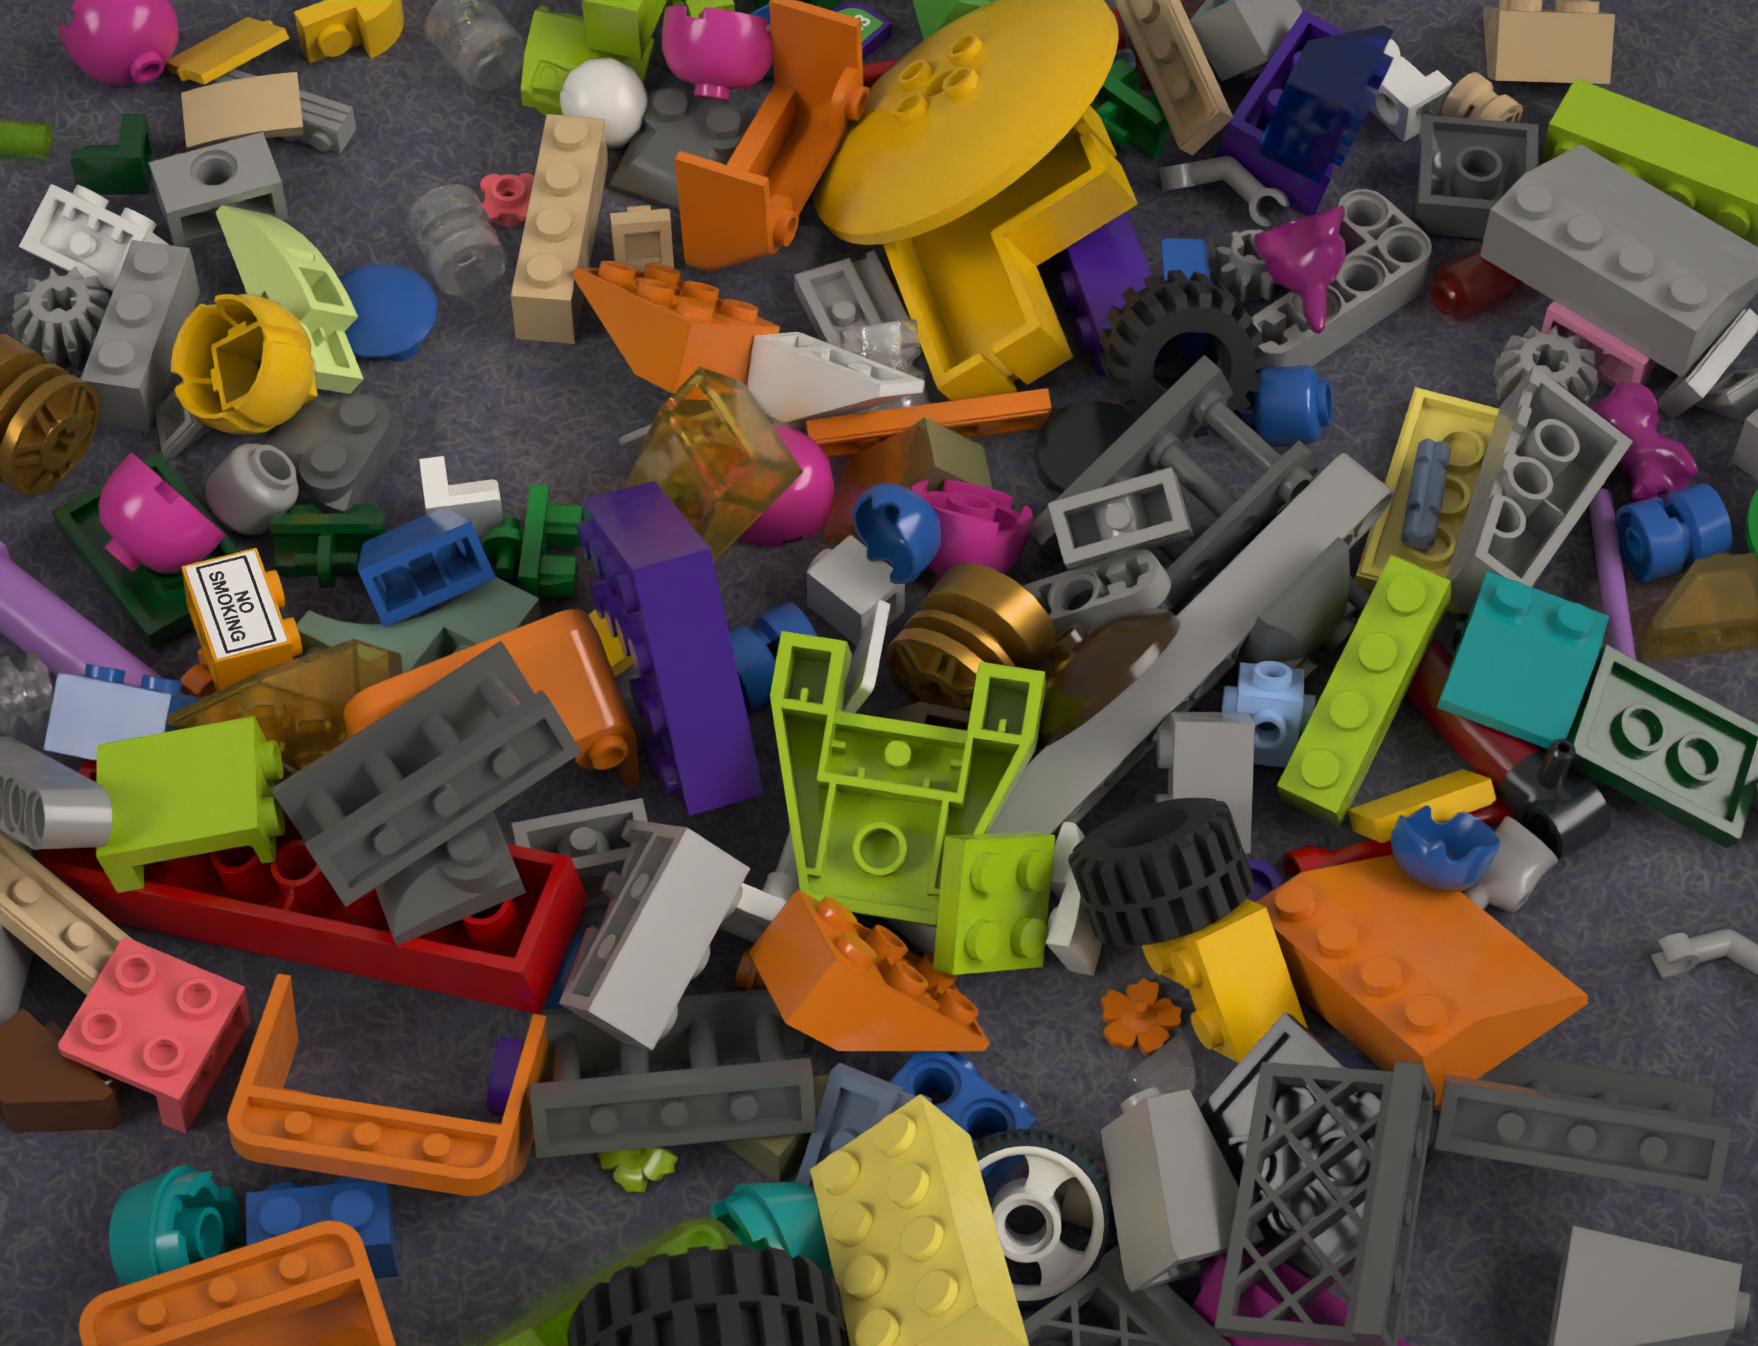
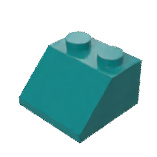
(1523, 661)

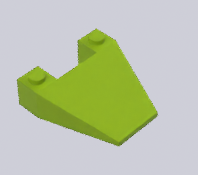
(883, 792)

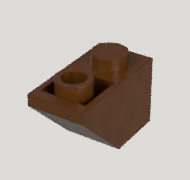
(46, 1089)

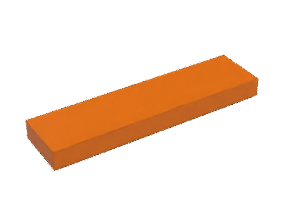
(967, 417)

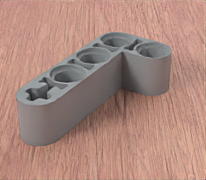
(1380, 274)

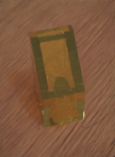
(1708, 611)

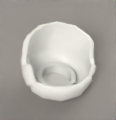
(609, 92)

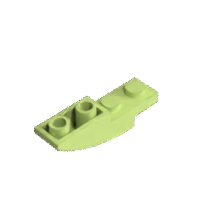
(290, 270)

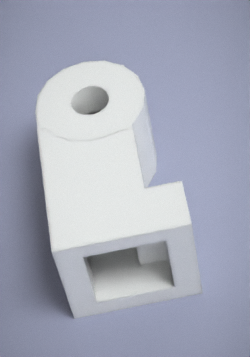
(1408, 95)

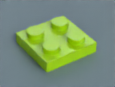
(993, 902)

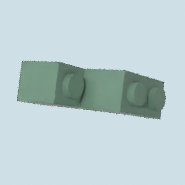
(467, 621)

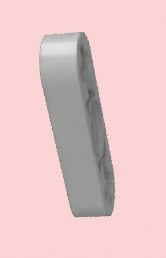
(1118, 585)

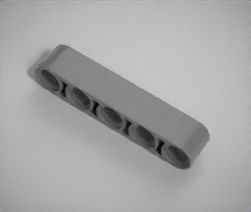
(48, 802)

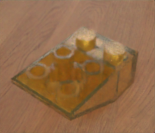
(715, 457)
(300, 699)

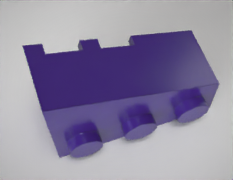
(1253, 115)

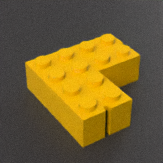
(978, 278)

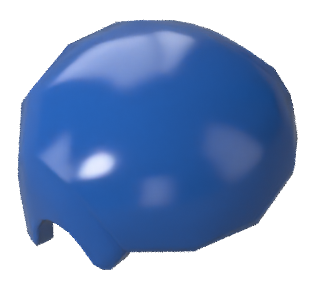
(897, 529)
(1444, 854)

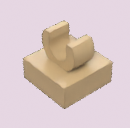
(642, 237)

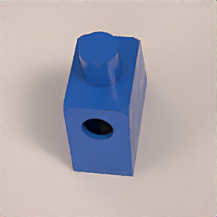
(422, 564)

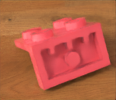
(159, 1028)

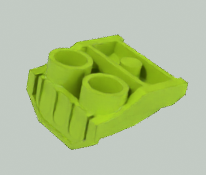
(555, 49)

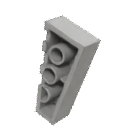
(1532, 485)

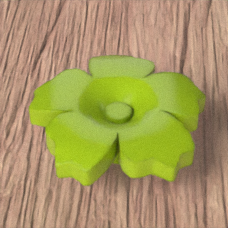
(638, 1165)

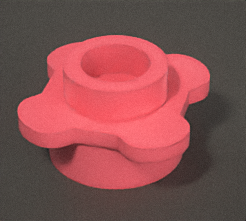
(504, 209)

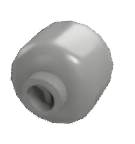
(251, 487)

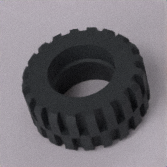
(713, 1301)

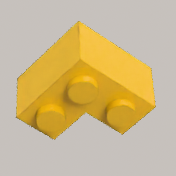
(1232, 978)

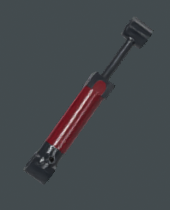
(1528, 781)

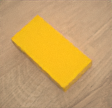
(1444, 795)

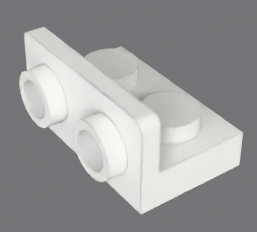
(82, 234)

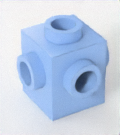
(1276, 704)

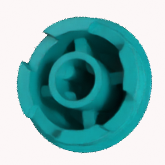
(776, 1217)
(171, 1223)

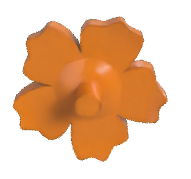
(1139, 1017)

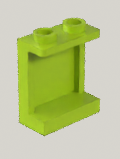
(189, 796)

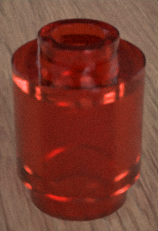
(1470, 286)

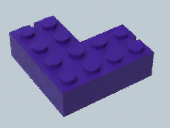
(670, 618)

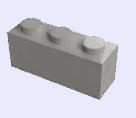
(138, 332)

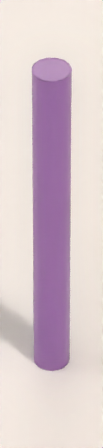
(1611, 573)

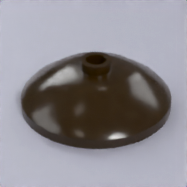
(1098, 666)

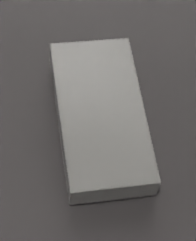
(1710, 366)

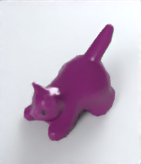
(1306, 259)
(1651, 461)

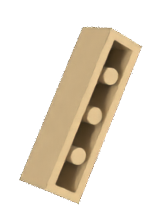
(559, 228)

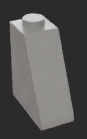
(1168, 1189)
(1643, 1295)

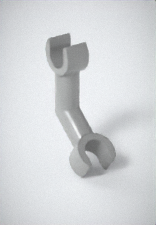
(1225, 169)
(1685, 953)

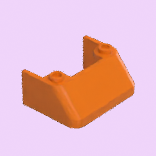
(756, 199)
(555, 656)
(371, 1139)
(276, 1292)

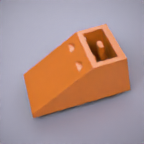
(671, 324)
(860, 984)

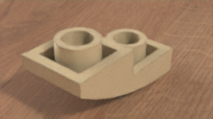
(242, 109)

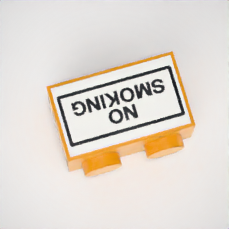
(239, 616)

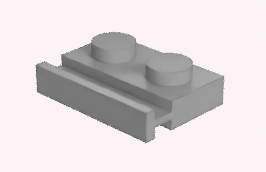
(848, 297)

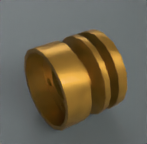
(43, 419)
(966, 621)

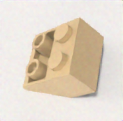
(1549, 44)

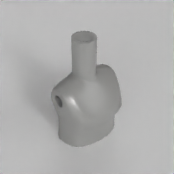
(1514, 870)

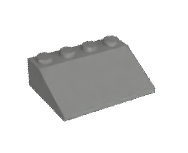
(1622, 256)

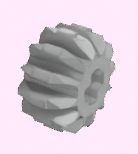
(60, 315)
(1551, 354)

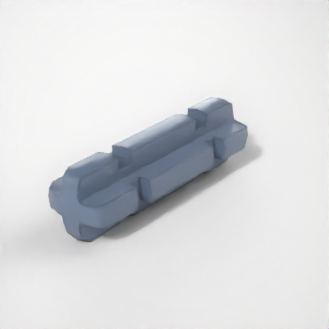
(1425, 494)

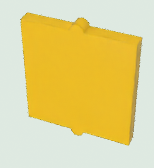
(226, 50)

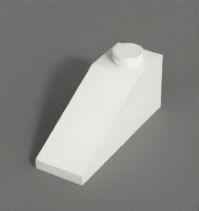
(810, 379)

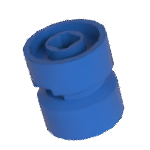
(1670, 533)
(757, 650)

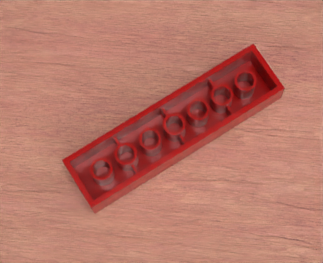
(294, 914)

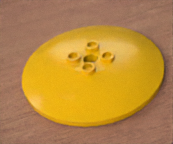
(965, 116)

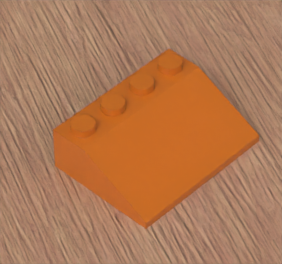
(1414, 970)

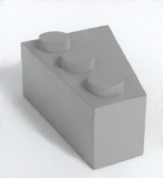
(653, 932)

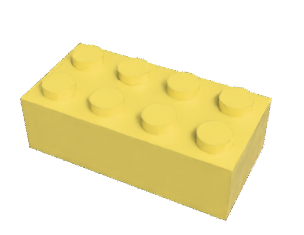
(915, 1236)

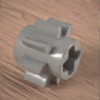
(1243, 268)

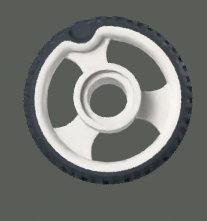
(1050, 1162)

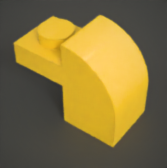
(338, 25)

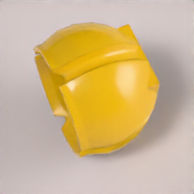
(220, 370)

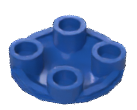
(392, 309)

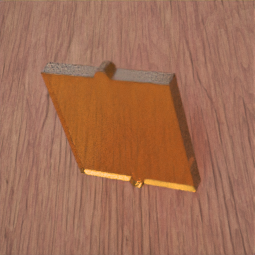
(884, 462)

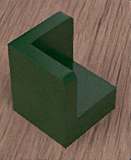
(120, 167)

